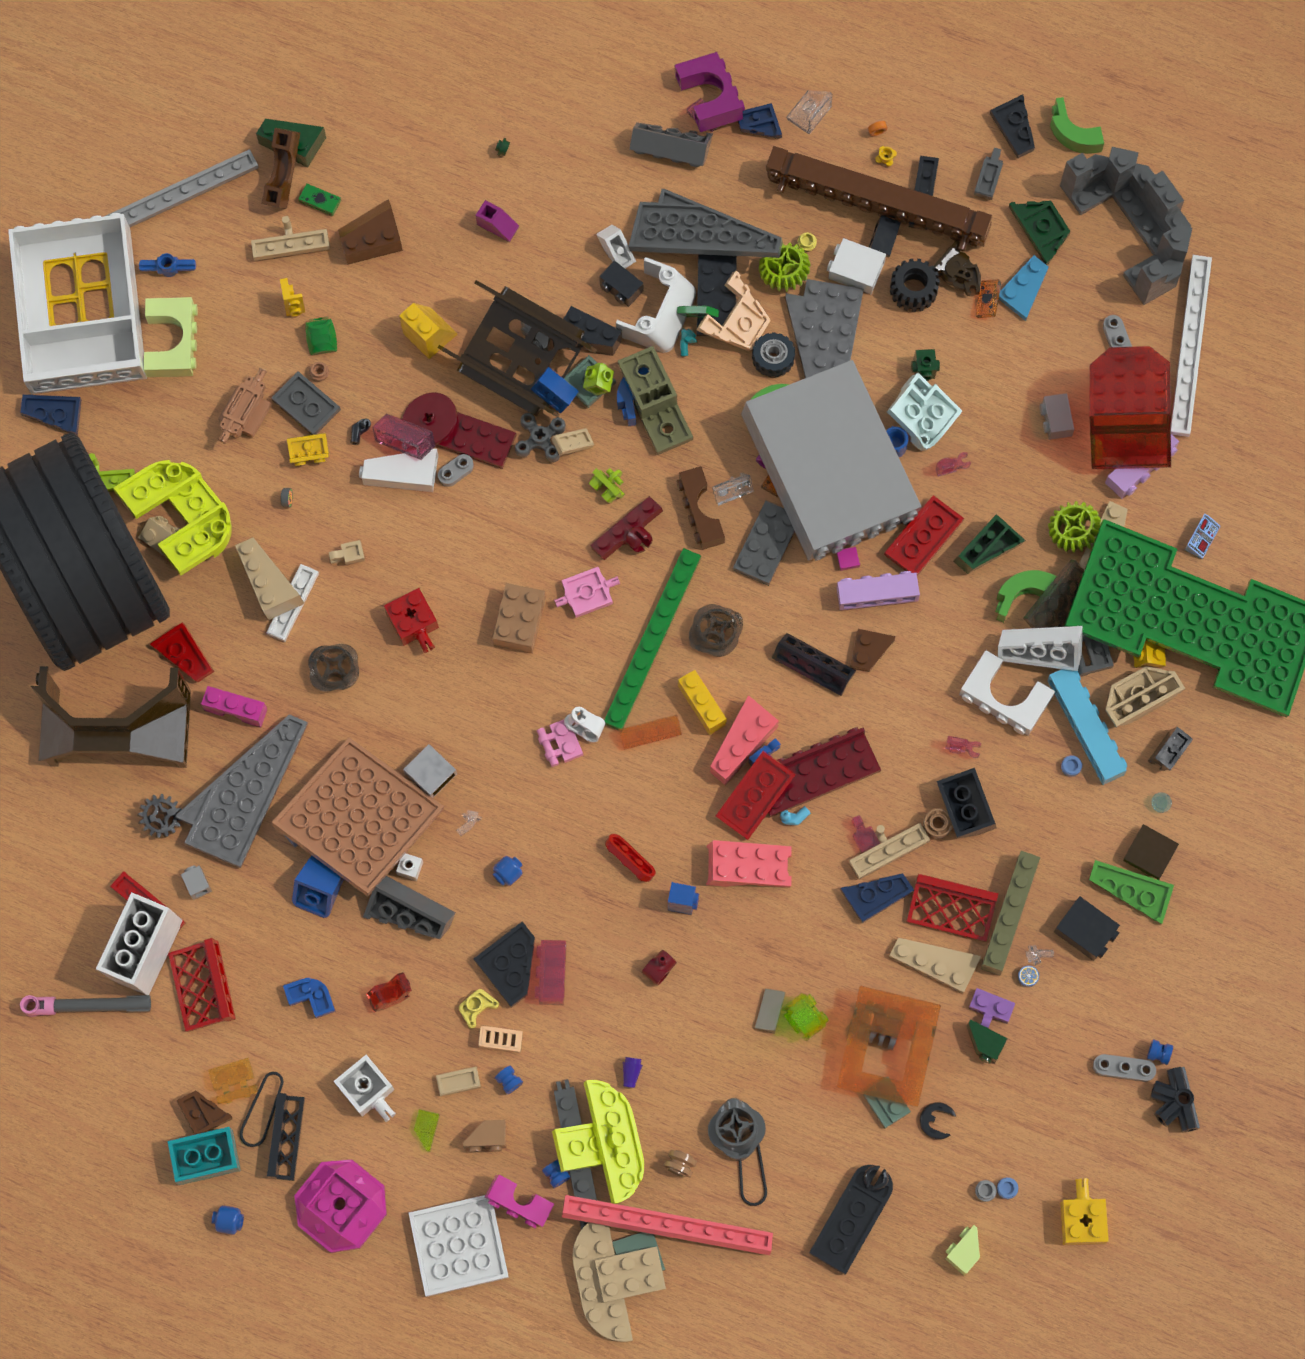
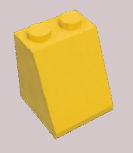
(425, 329)

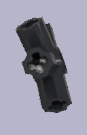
(1173, 1107)

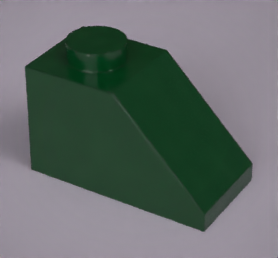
(986, 1042)

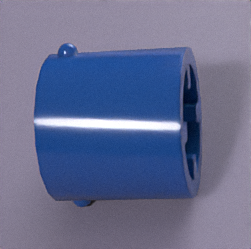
(899, 439)

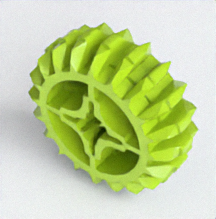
(789, 271)
(1072, 517)

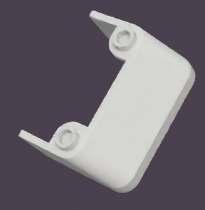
(665, 328)

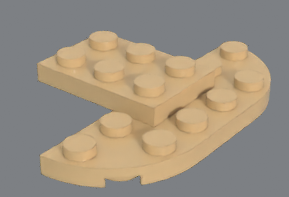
(609, 1278)

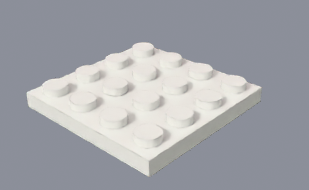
(458, 1245)

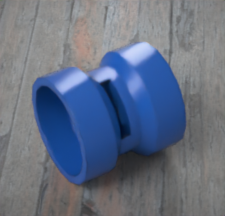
(1160, 1052)
(509, 1080)
(556, 1176)

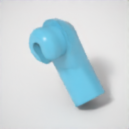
(794, 818)

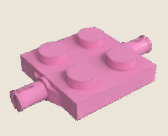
(587, 592)

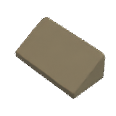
(770, 1010)

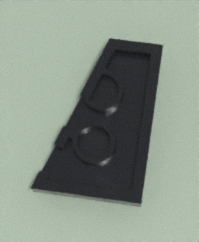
(1014, 125)

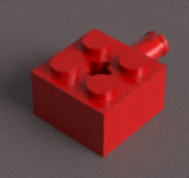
(417, 627)

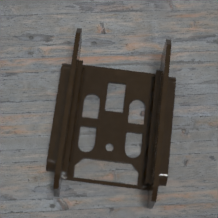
(505, 308)

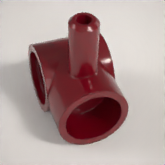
(659, 967)

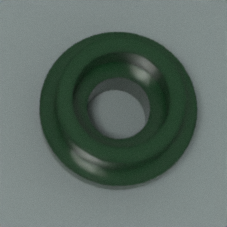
(502, 147)

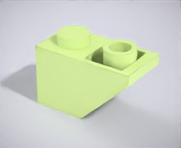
(966, 1252)

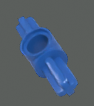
(176, 265)

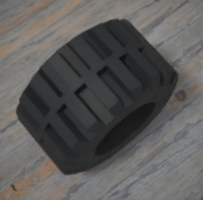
(918, 271)

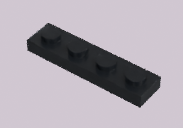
(926, 177)

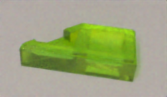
(426, 1127)

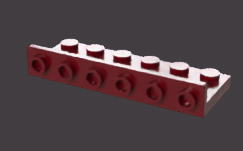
(827, 769)

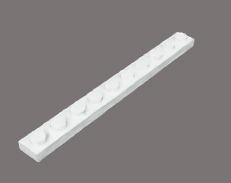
(1190, 345)

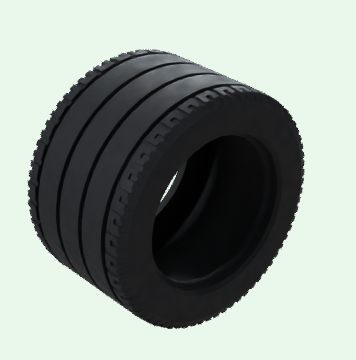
(72, 555)

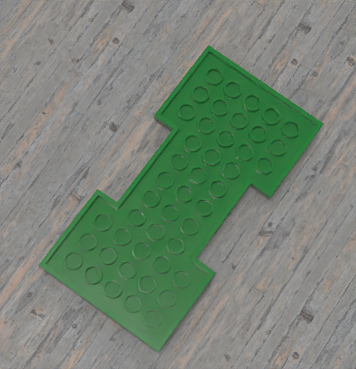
(1138, 596)

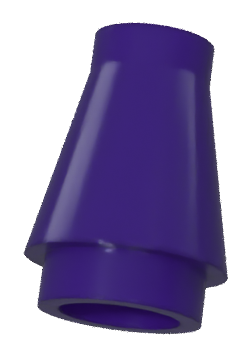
(631, 1071)

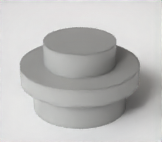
(985, 1190)

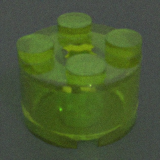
(804, 1016)

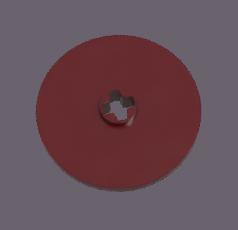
(439, 408)

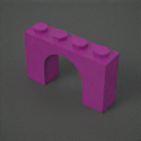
(711, 70)

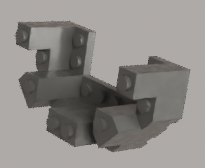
(1149, 205)

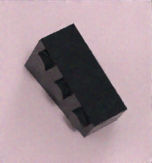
(597, 333)

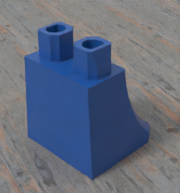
(316, 888)

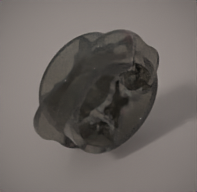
(700, 640)
(345, 652)

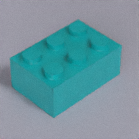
(204, 1156)

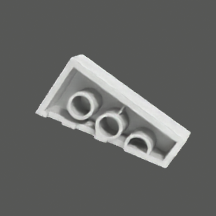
(1042, 647)

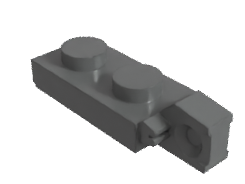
(989, 175)

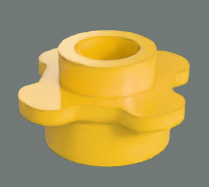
(886, 151)

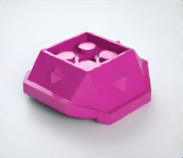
(359, 1218)

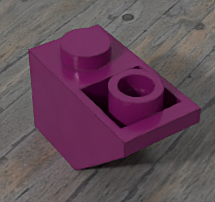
(496, 221)

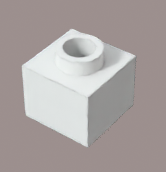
(410, 873)

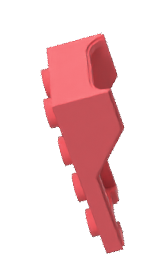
(748, 864)

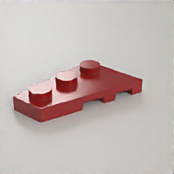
(184, 652)

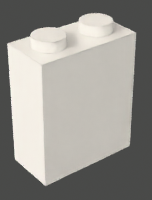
(856, 265)

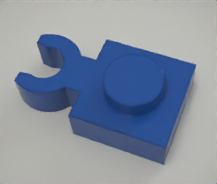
(772, 747)

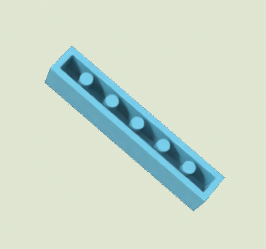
(1087, 725)

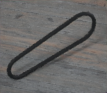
(252, 1106)
(763, 1179)

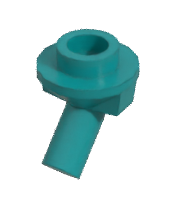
(688, 336)

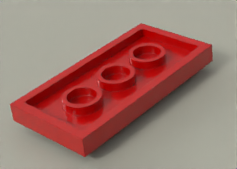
(924, 536)
(755, 795)

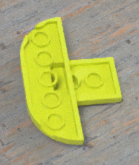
(607, 1141)

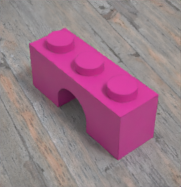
(244, 708)
(501, 1194)

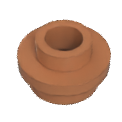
(319, 366)

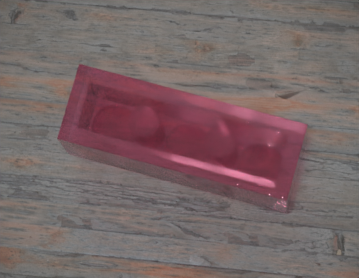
(403, 436)
(551, 972)

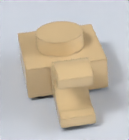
(351, 553)

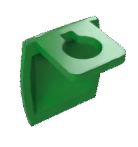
(321, 336)

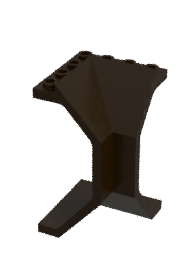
(152, 731)

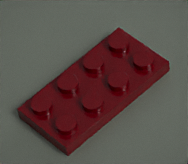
(480, 440)

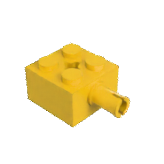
(1092, 1210)

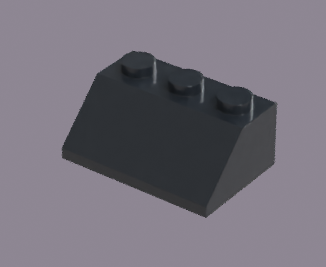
(966, 804)

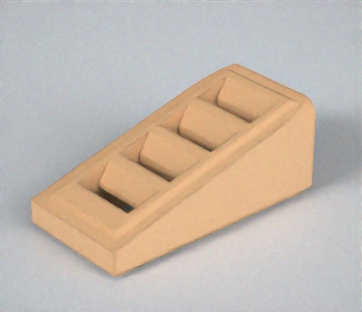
(493, 1030)

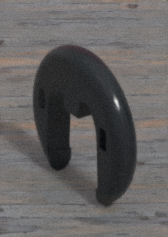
(926, 1117)

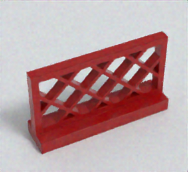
(957, 890)
(217, 977)

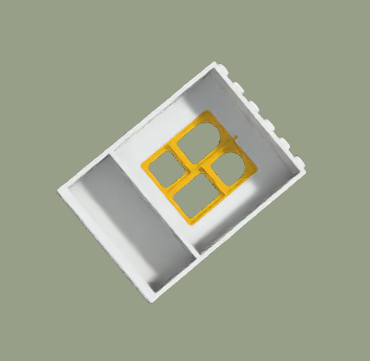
(86, 350)

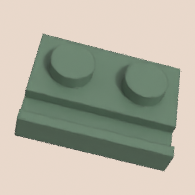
(887, 1111)

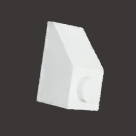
(616, 246)

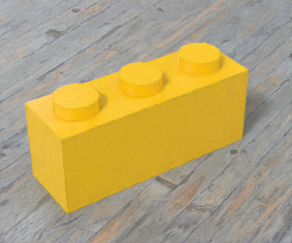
(702, 702)

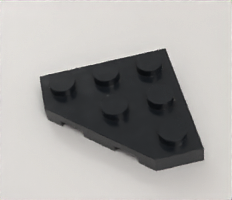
(509, 963)

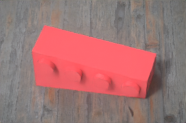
(745, 737)

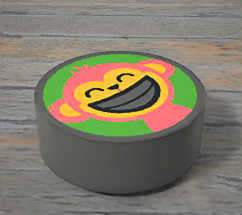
(286, 497)

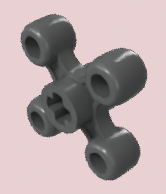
(536, 431)

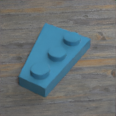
(1023, 287)

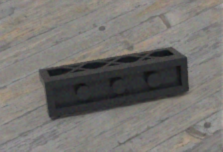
(811, 665)
(278, 1134)

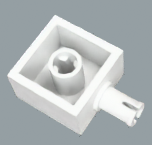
(369, 1098)

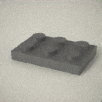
(306, 403)

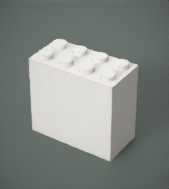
(139, 944)

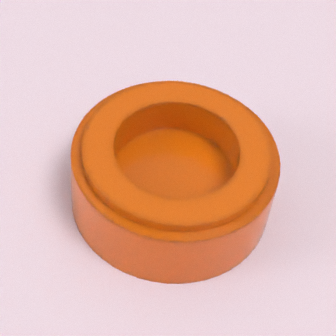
(877, 128)

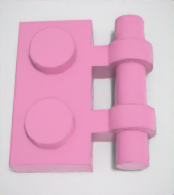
(566, 741)

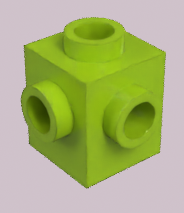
(598, 379)

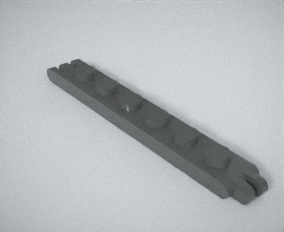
(570, 1116)

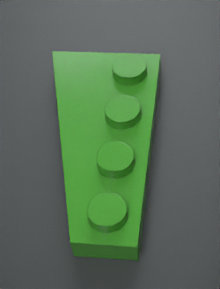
(1137, 890)

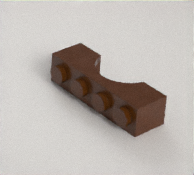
(285, 149)
(708, 530)

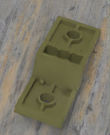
(655, 400)

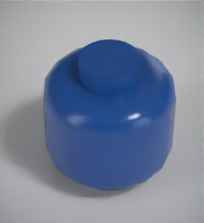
(507, 870)
(228, 1220)

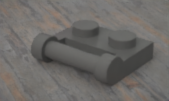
(1098, 655)

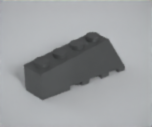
(671, 144)
(408, 909)

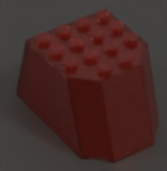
(1130, 409)

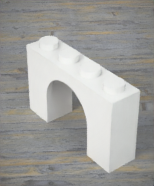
(1022, 716)

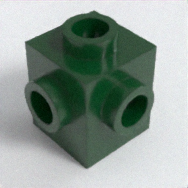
(925, 363)

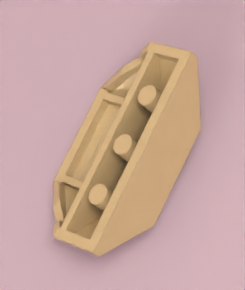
(1141, 694)

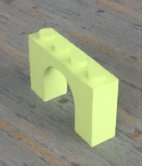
(181, 359)

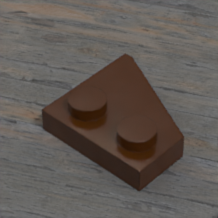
(869, 649)
(201, 1113)

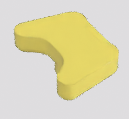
(475, 1005)

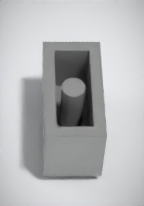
(1057, 416)

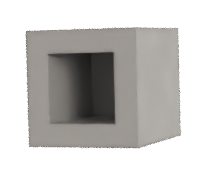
(196, 882)

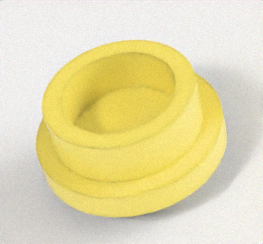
(807, 241)

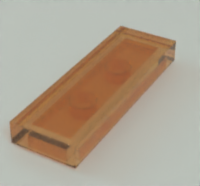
(650, 732)

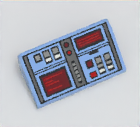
(1202, 536)

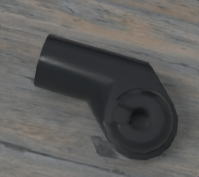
(358, 429)

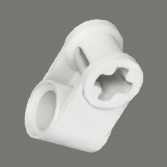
(586, 724)

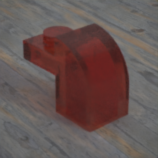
(389, 993)

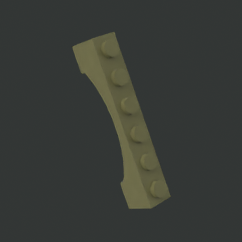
(1010, 913)

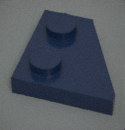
(760, 121)

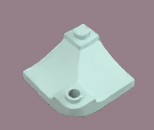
(923, 411)

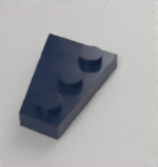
(55, 411)
(875, 896)

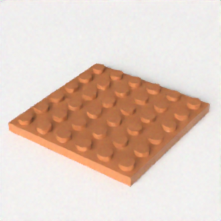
(357, 816)

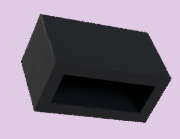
(621, 284)

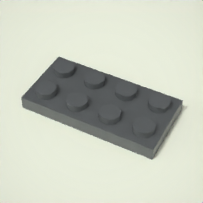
(765, 544)

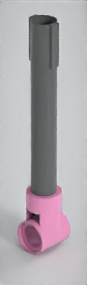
(51, 1005)

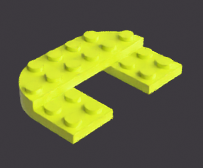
(206, 516)

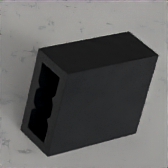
(1087, 929)

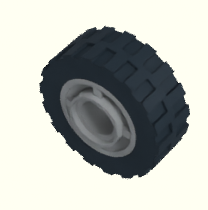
(775, 344)

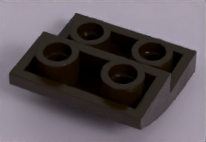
(1151, 852)

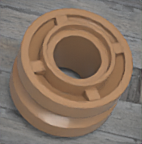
(933, 832)
(680, 1163)

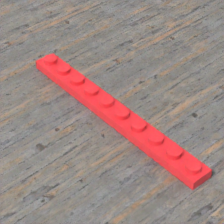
(667, 1225)

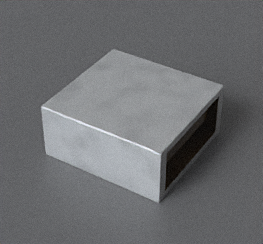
(430, 771)

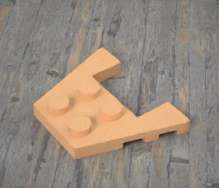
(744, 322)

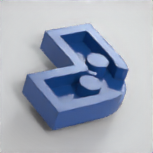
(311, 990)

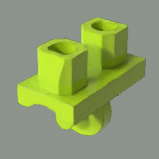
(600, 479)

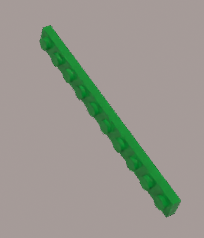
(652, 639)

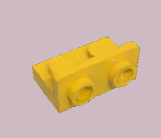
(293, 303)

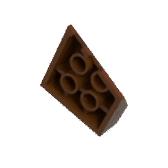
(371, 235)

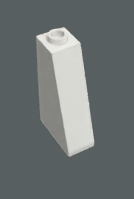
(401, 472)

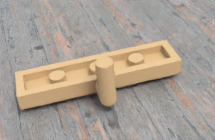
(290, 243)
(888, 850)

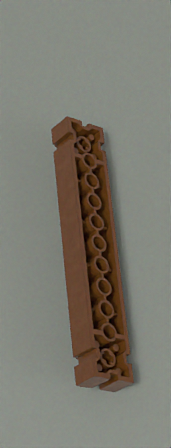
(878, 196)

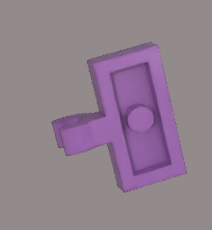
(991, 1007)

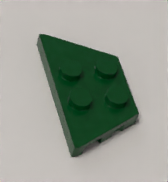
(1042, 226)

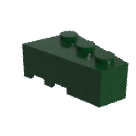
(309, 143)
(989, 544)

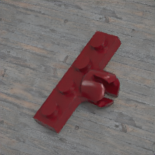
(629, 530)

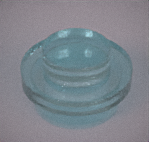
(1161, 802)

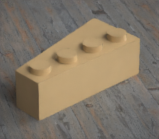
(270, 585)

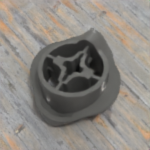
(739, 1150)

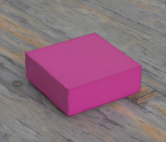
(848, 559)

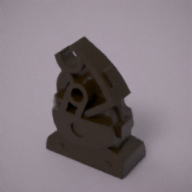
(958, 270)

